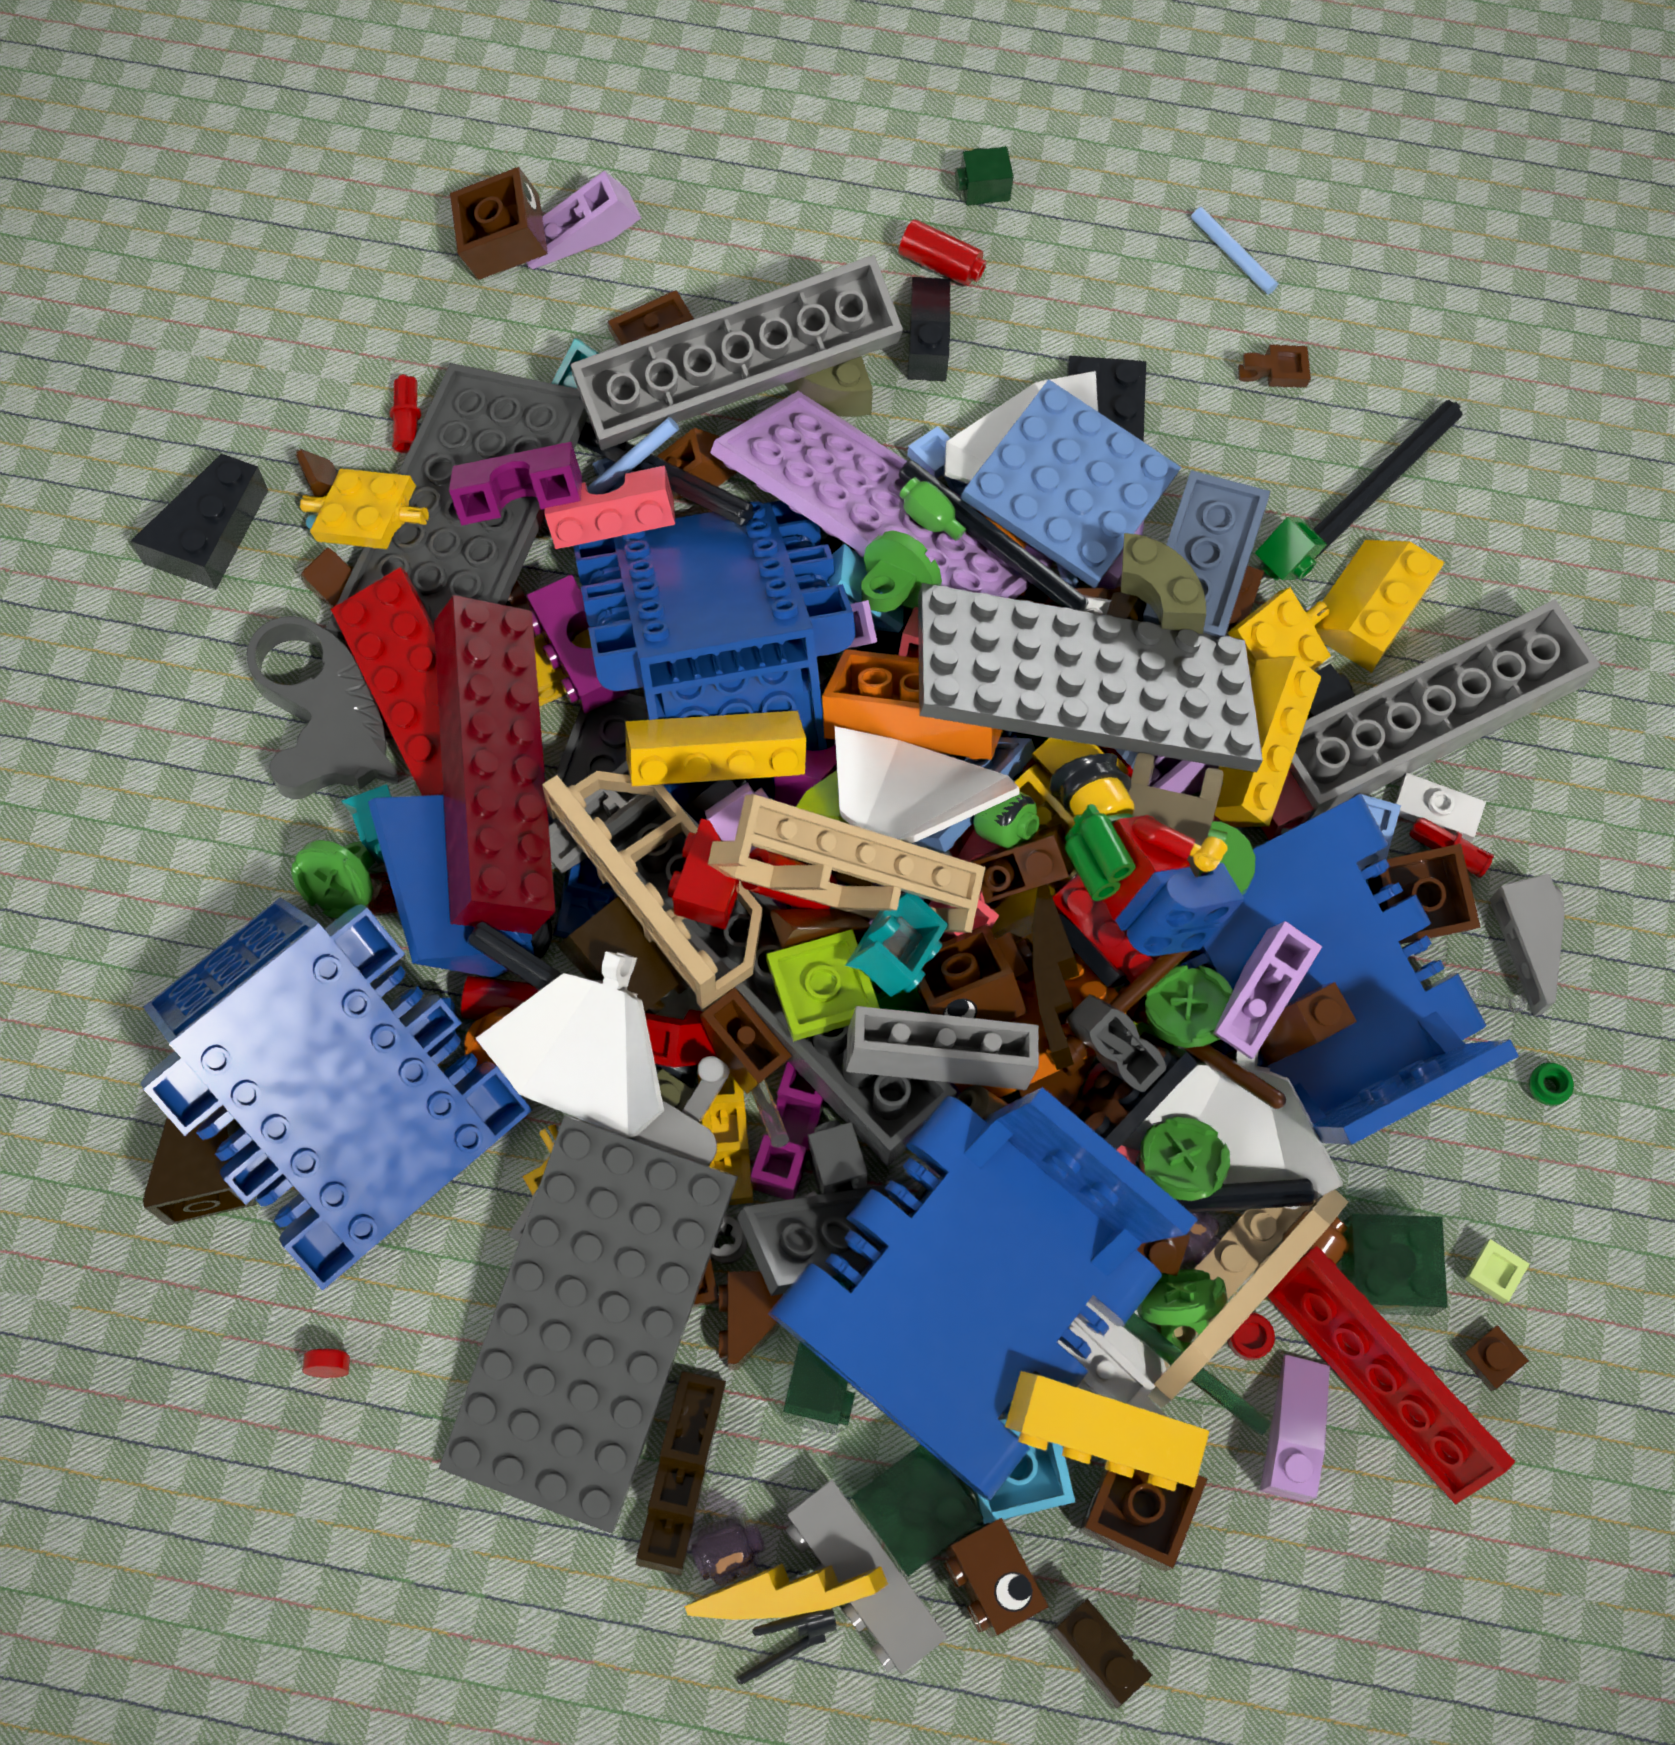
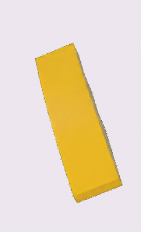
(728, 1123)
(774, 1596)

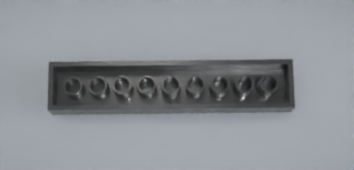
(881, 1108)

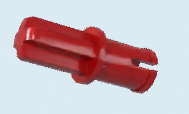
(404, 412)
(1435, 837)

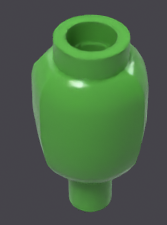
(931, 508)

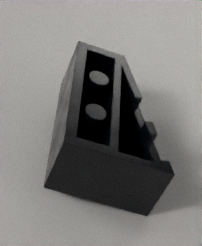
(204, 523)

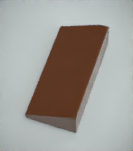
(806, 925)

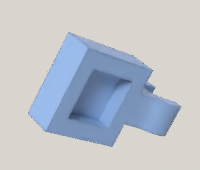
(930, 455)

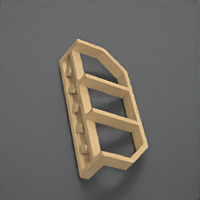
(850, 851)
(641, 899)
(1234, 1259)

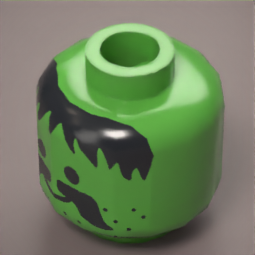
(1008, 821)

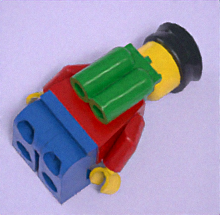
(1141, 863)

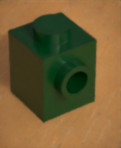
(985, 176)

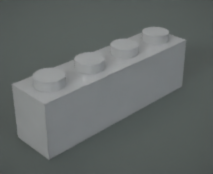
(942, 1048)
(895, 1613)

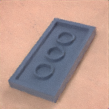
(1216, 538)

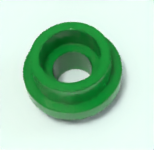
(1561, 1078)

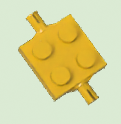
(364, 509)
(1283, 630)

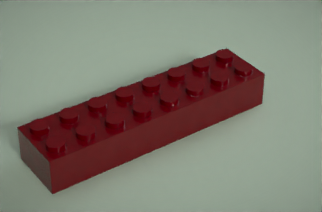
(492, 767)

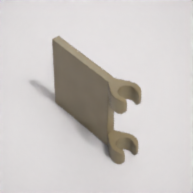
(1176, 810)

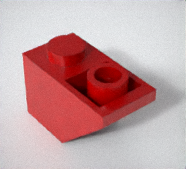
(701, 890)

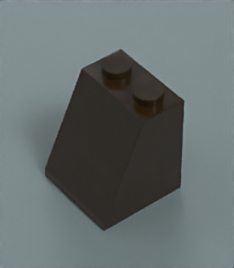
(616, 931)
(187, 1176)

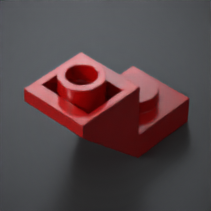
(677, 1040)

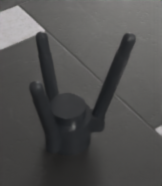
(813, 1624)

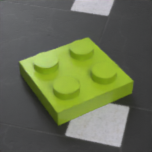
(817, 986)

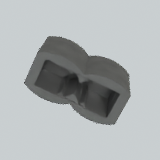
(1116, 1042)

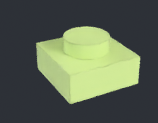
(1497, 1271)

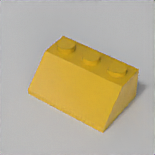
(1376, 599)

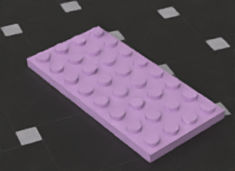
(852, 489)

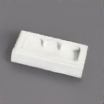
(1440, 805)

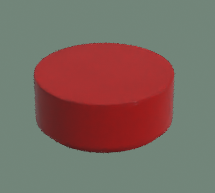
(1253, 1338)
(326, 1363)

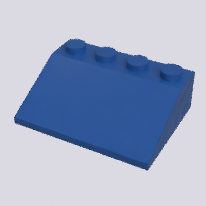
(416, 862)

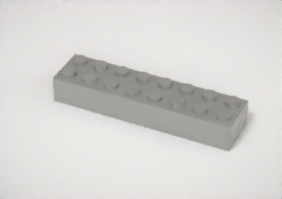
(737, 352)
(1440, 706)

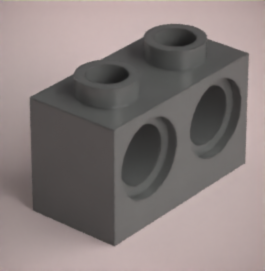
(836, 1158)

